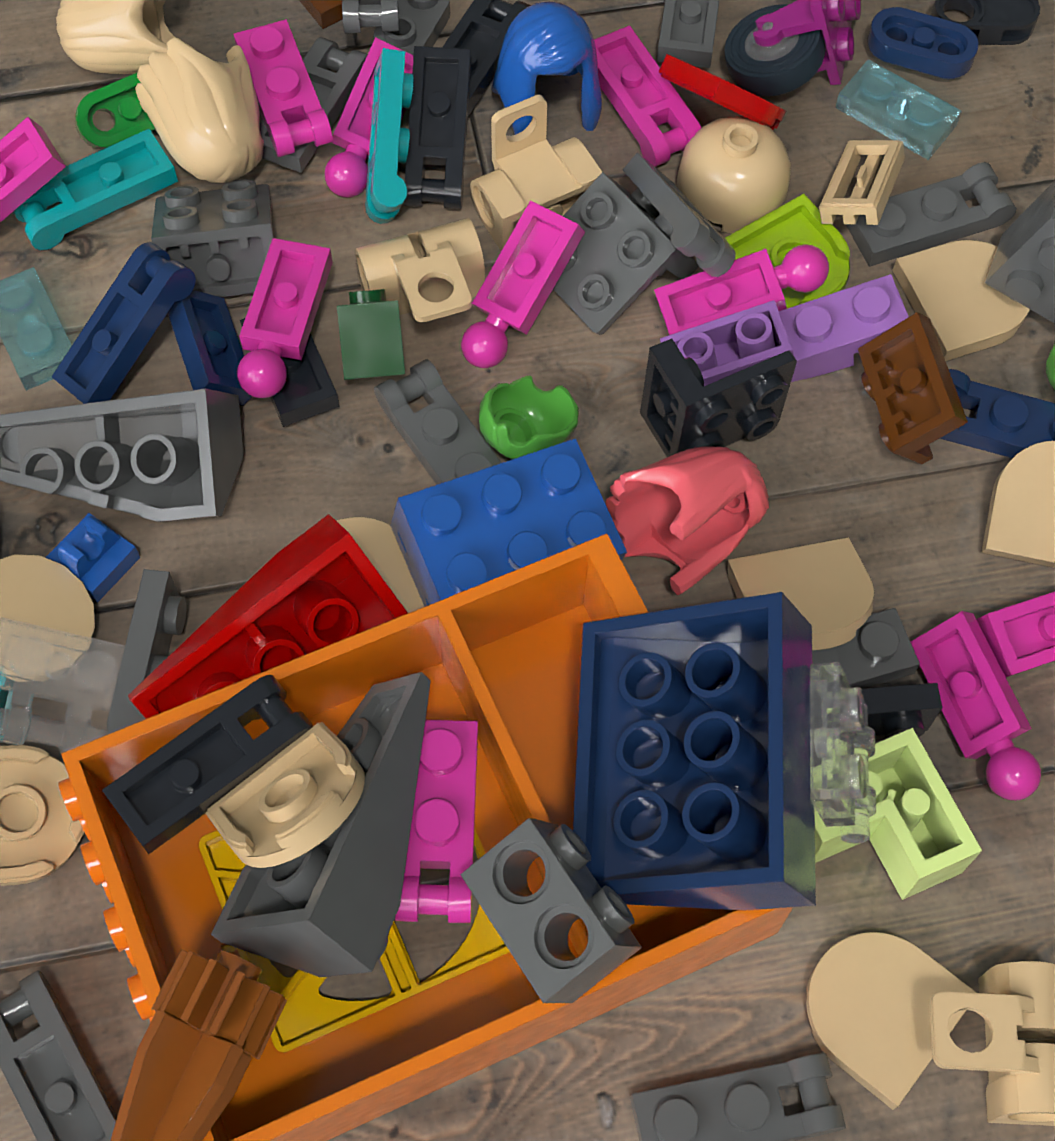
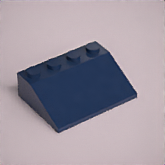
(698, 756)

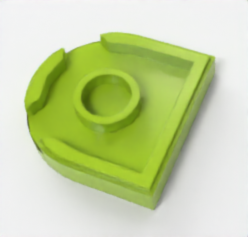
(791, 226)

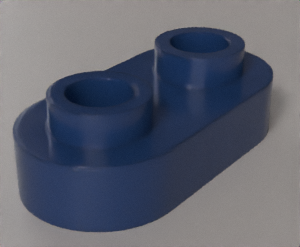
(922, 42)

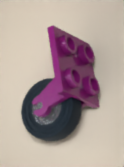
(785, 45)

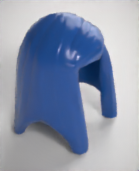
(548, 42)

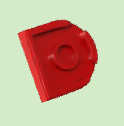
(721, 92)

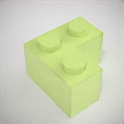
(915, 820)

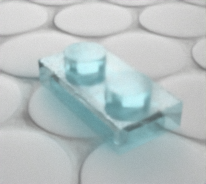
(898, 109)
(31, 328)

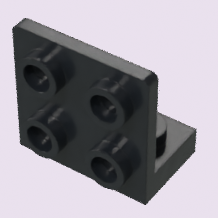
(693, 415)

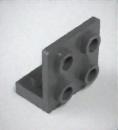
(217, 234)
(616, 255)

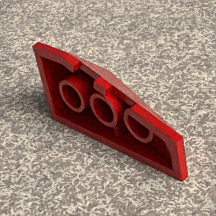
(295, 604)

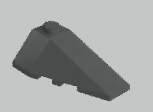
(135, 455)
(340, 899)

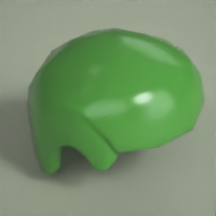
(526, 419)

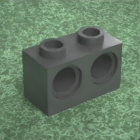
(539, 923)

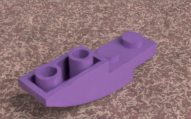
(817, 332)

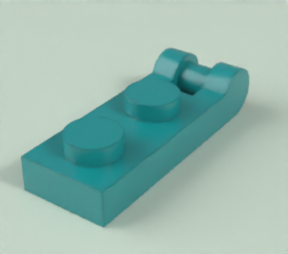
(387, 139)
(96, 188)

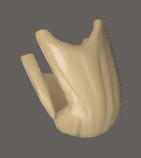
(112, 33)
(203, 110)

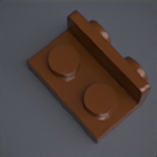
(911, 388)

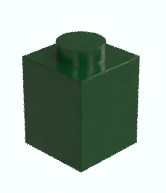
(370, 336)

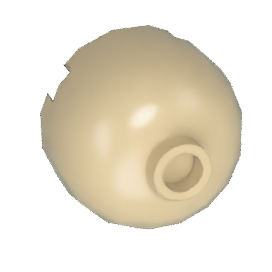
(734, 172)

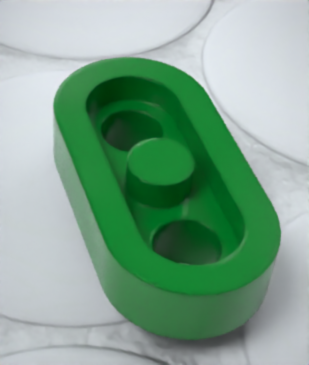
(122, 104)

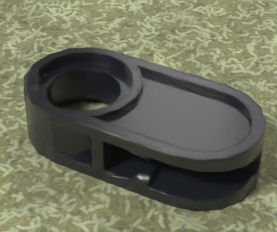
(994, 20)

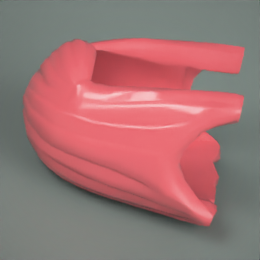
(689, 509)

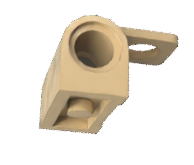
(529, 170)
(426, 270)
(1020, 1040)

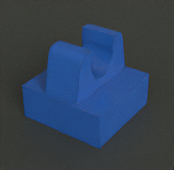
(95, 555)

